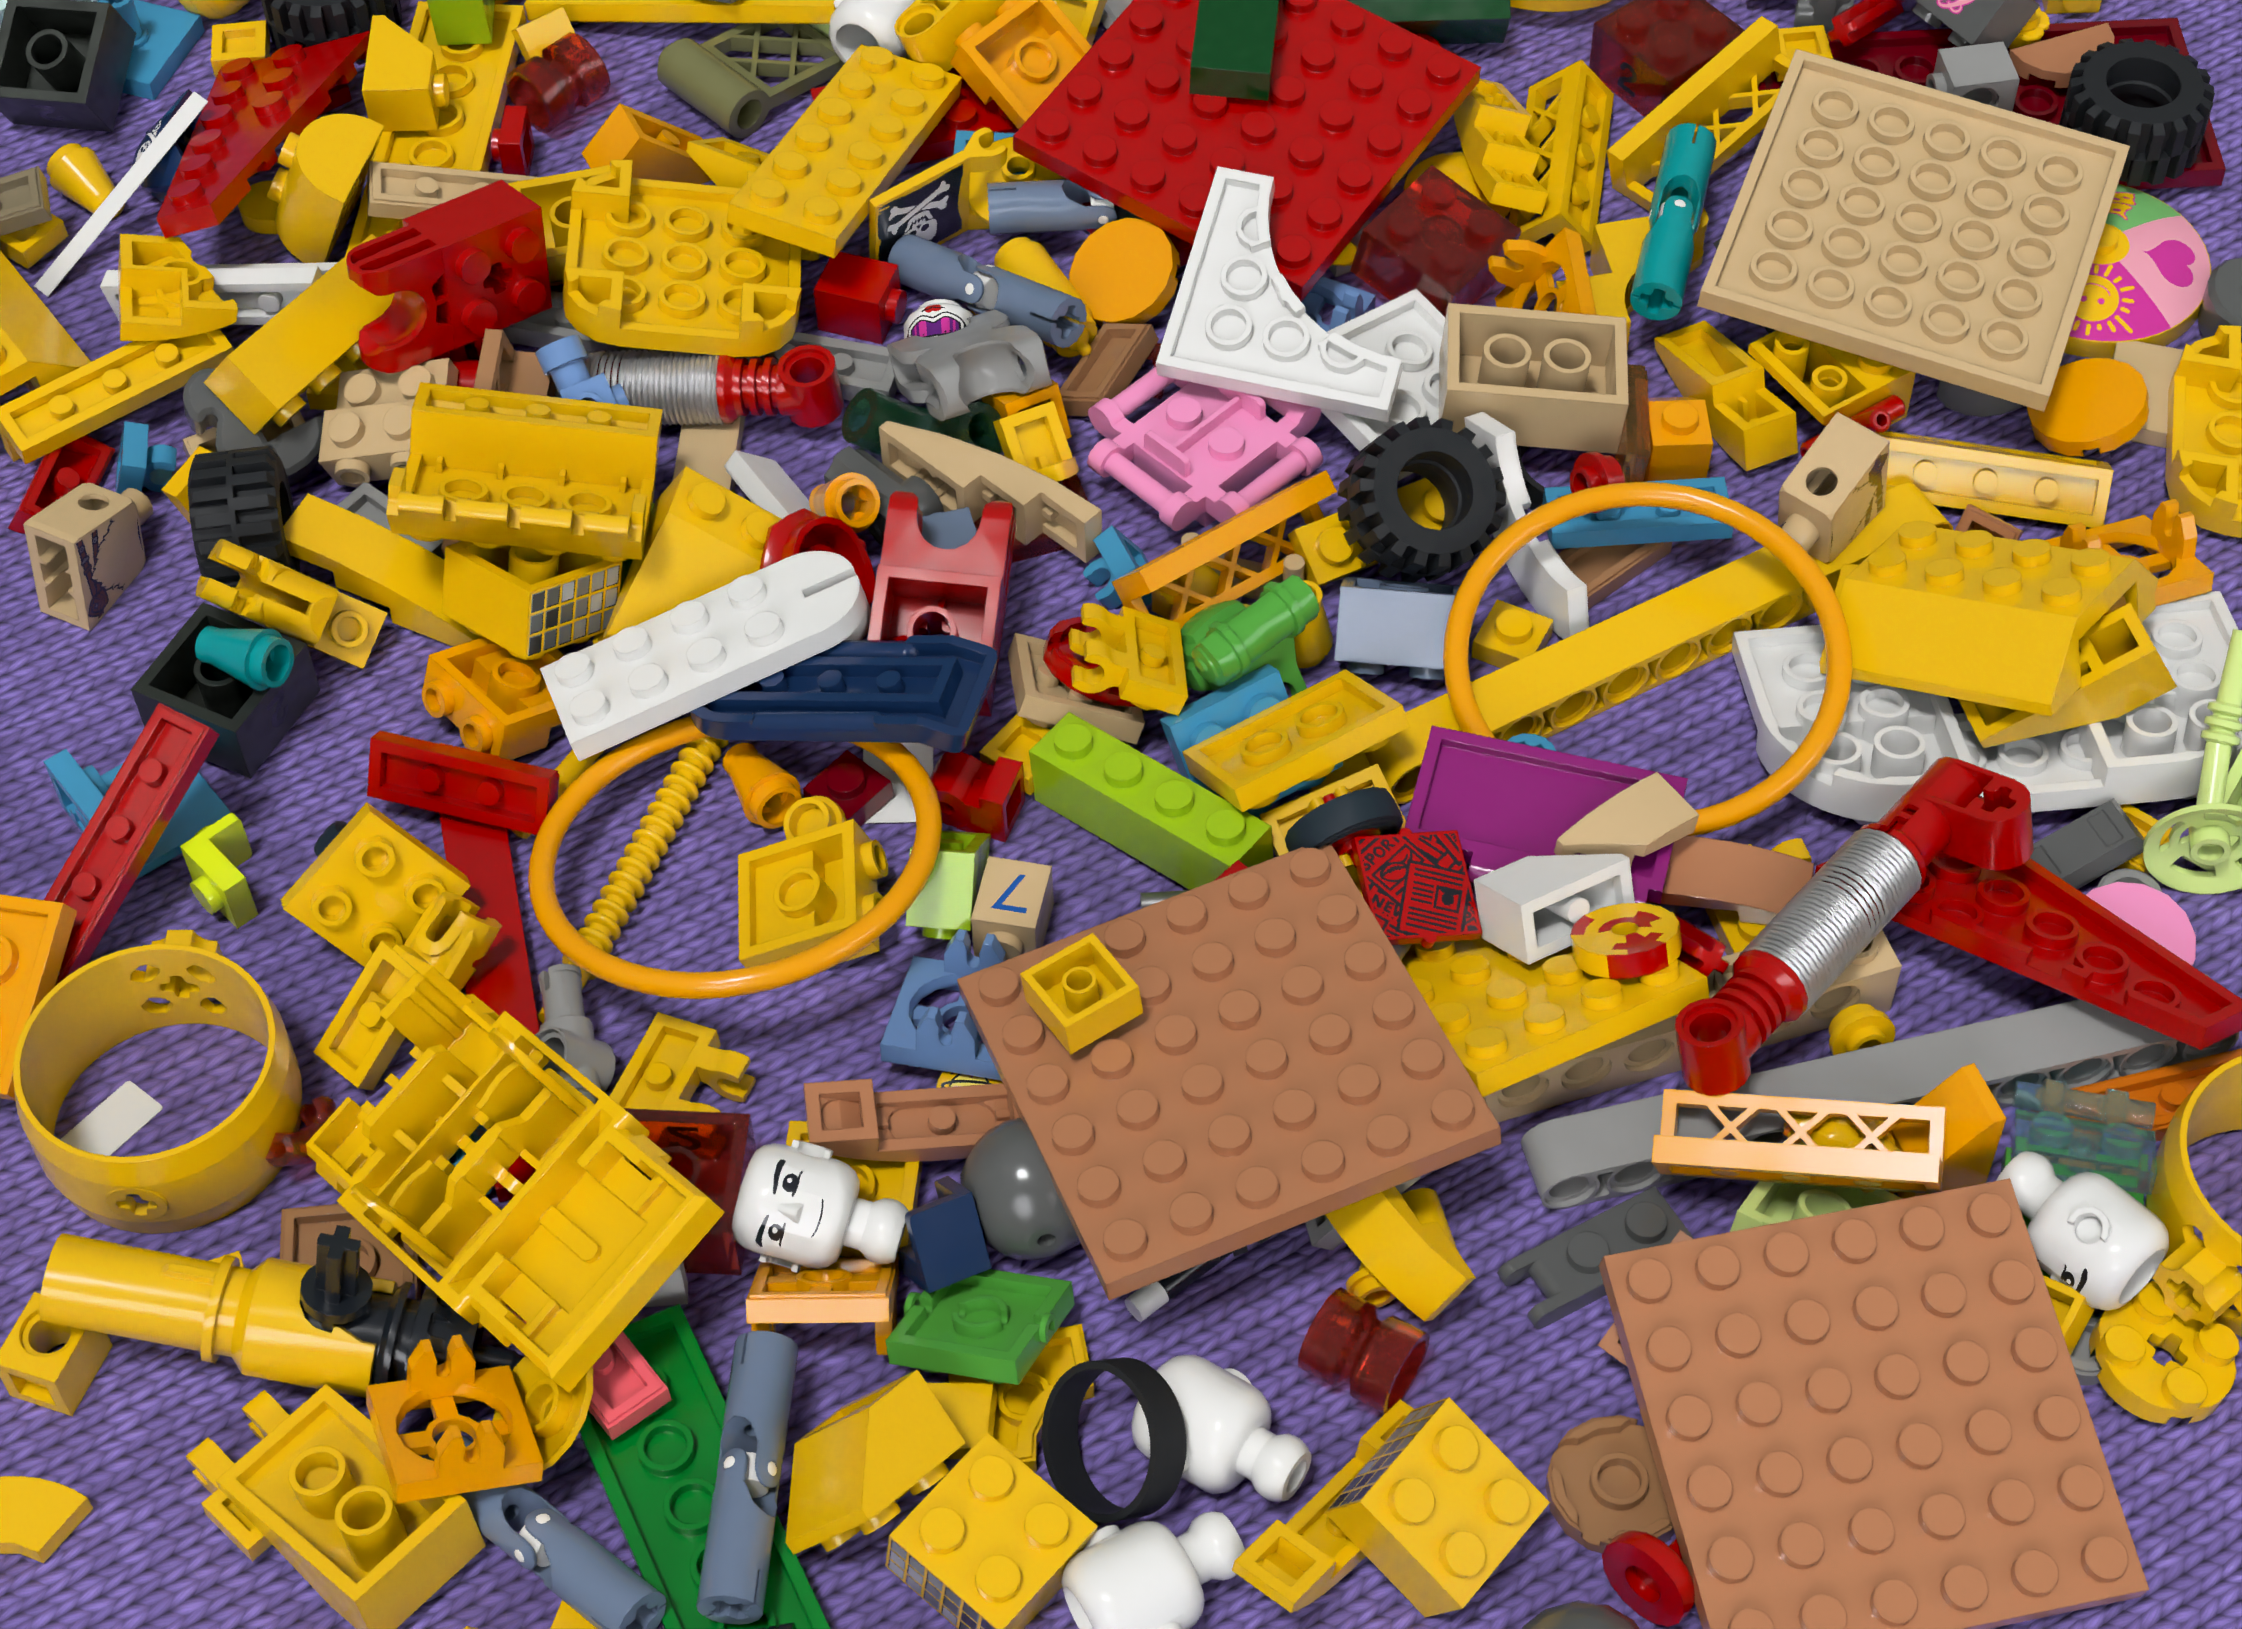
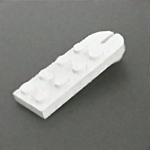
(706, 649)

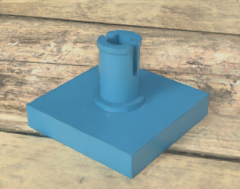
(160, 43)

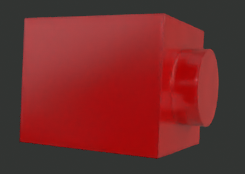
(859, 297)

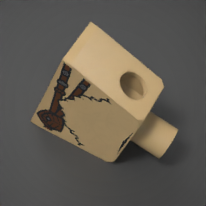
(1835, 488)
(86, 551)

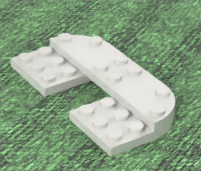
(1899, 733)

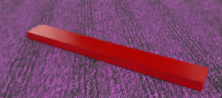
(504, 973)

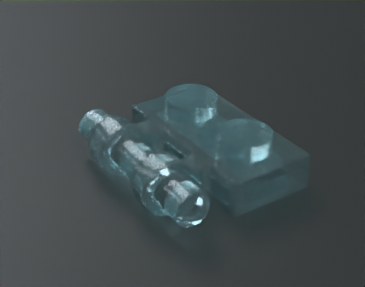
(2079, 1145)

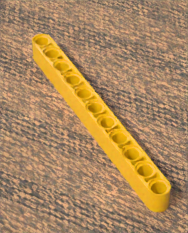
(1640, 646)

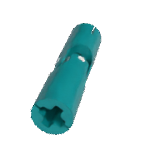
(1673, 221)

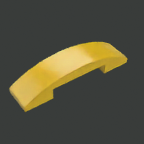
(1405, 1256)
(1310, 1552)

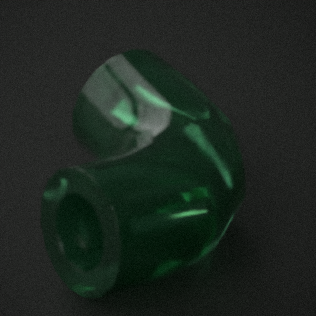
(872, 409)

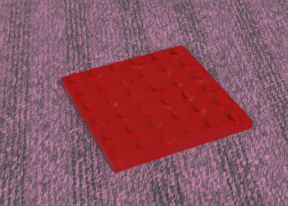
(1338, 133)

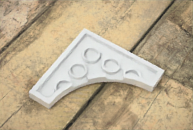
(1248, 330)

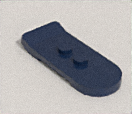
(864, 692)

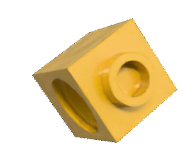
(54, 1378)

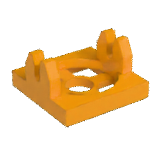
(1533, 268)
(2167, 537)
(842, 1293)
(455, 1467)

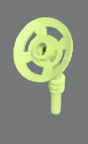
(2206, 821)

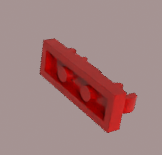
(460, 782)

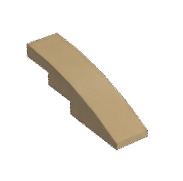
(975, 476)

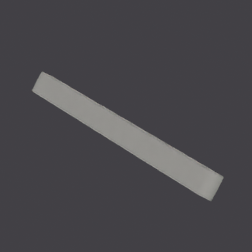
(1611, 1147)

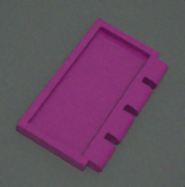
(1519, 800)

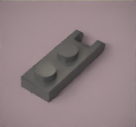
(1569, 1263)

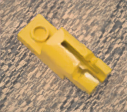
(294, 604)
(359, 1039)

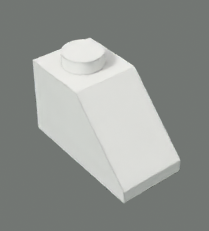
(1538, 899)

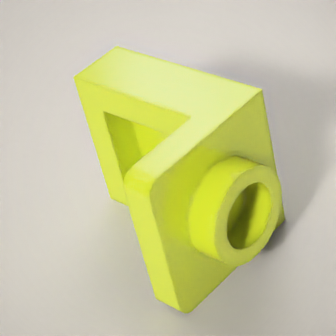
(212, 866)

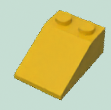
(693, 545)
(332, 1514)

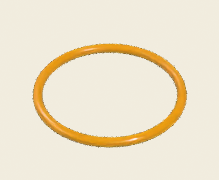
(1699, 502)
(735, 981)

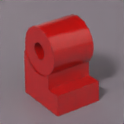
(978, 794)

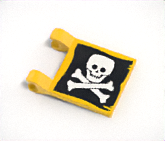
(933, 201)

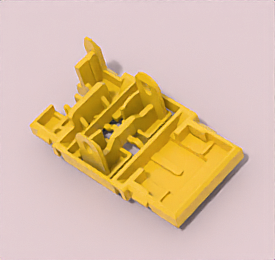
(575, 1241)

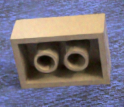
(1537, 372)

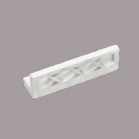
(256, 288)

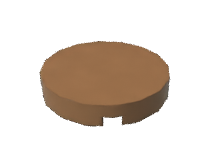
(1606, 1483)

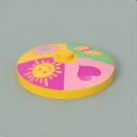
(2142, 278)

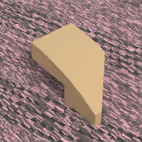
(1632, 822)

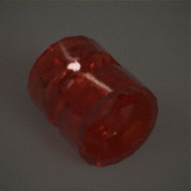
(558, 81)
(1358, 1348)

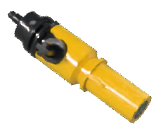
(274, 1320)

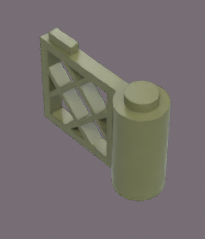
(729, 88)

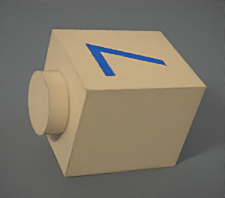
(1013, 905)

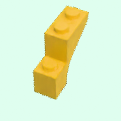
(1615, 261)

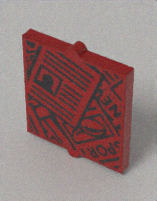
(1417, 886)

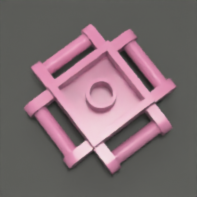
(1202, 448)

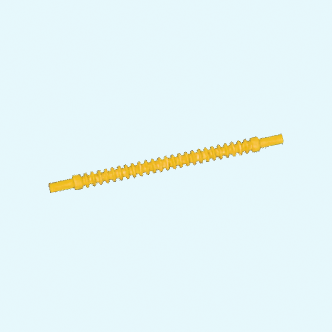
(648, 845)

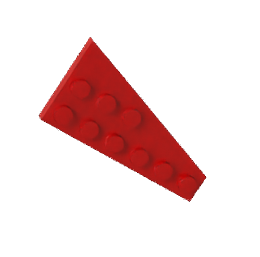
(245, 120)
(2070, 943)

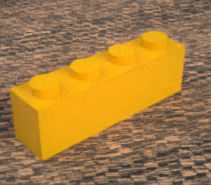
(297, 350)

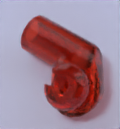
(290, 1147)

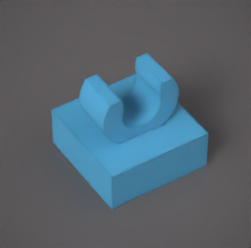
(142, 464)
(1118, 559)

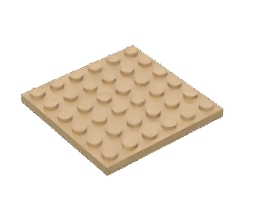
(1916, 229)

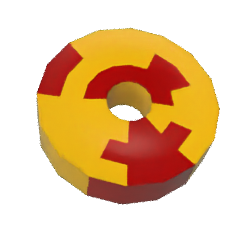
(1626, 940)

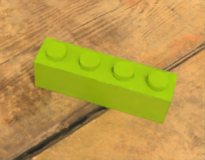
(1143, 805)

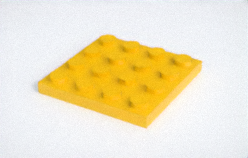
(1528, 1018)

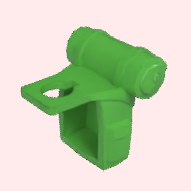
(1239, 638)

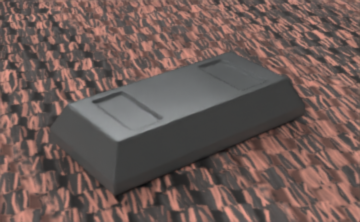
(2090, 845)

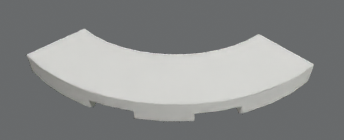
(1536, 567)

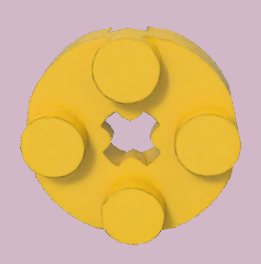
(2157, 1392)

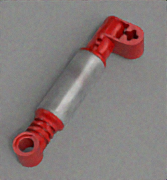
(706, 386)
(1846, 909)

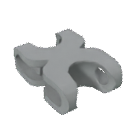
(969, 364)

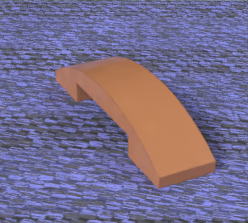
(1733, 878)
(903, 1123)

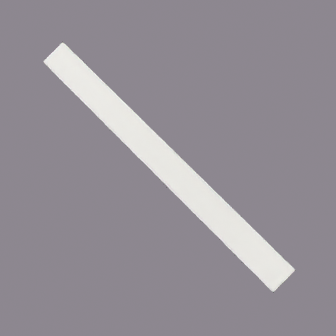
(121, 194)

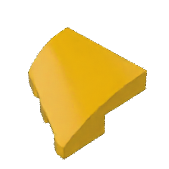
(166, 291)

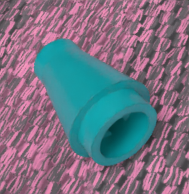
(250, 655)

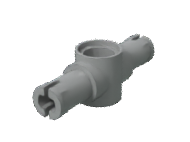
(570, 1032)

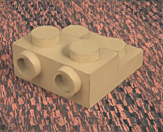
(373, 421)

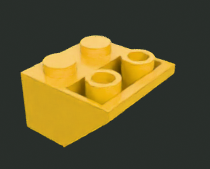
(1830, 378)
(866, 1460)

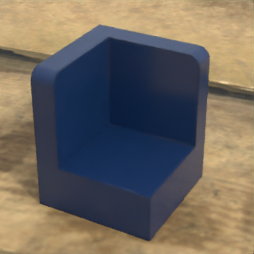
(944, 1239)

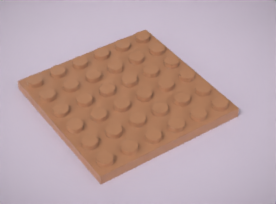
(1254, 1090)
(1871, 1421)

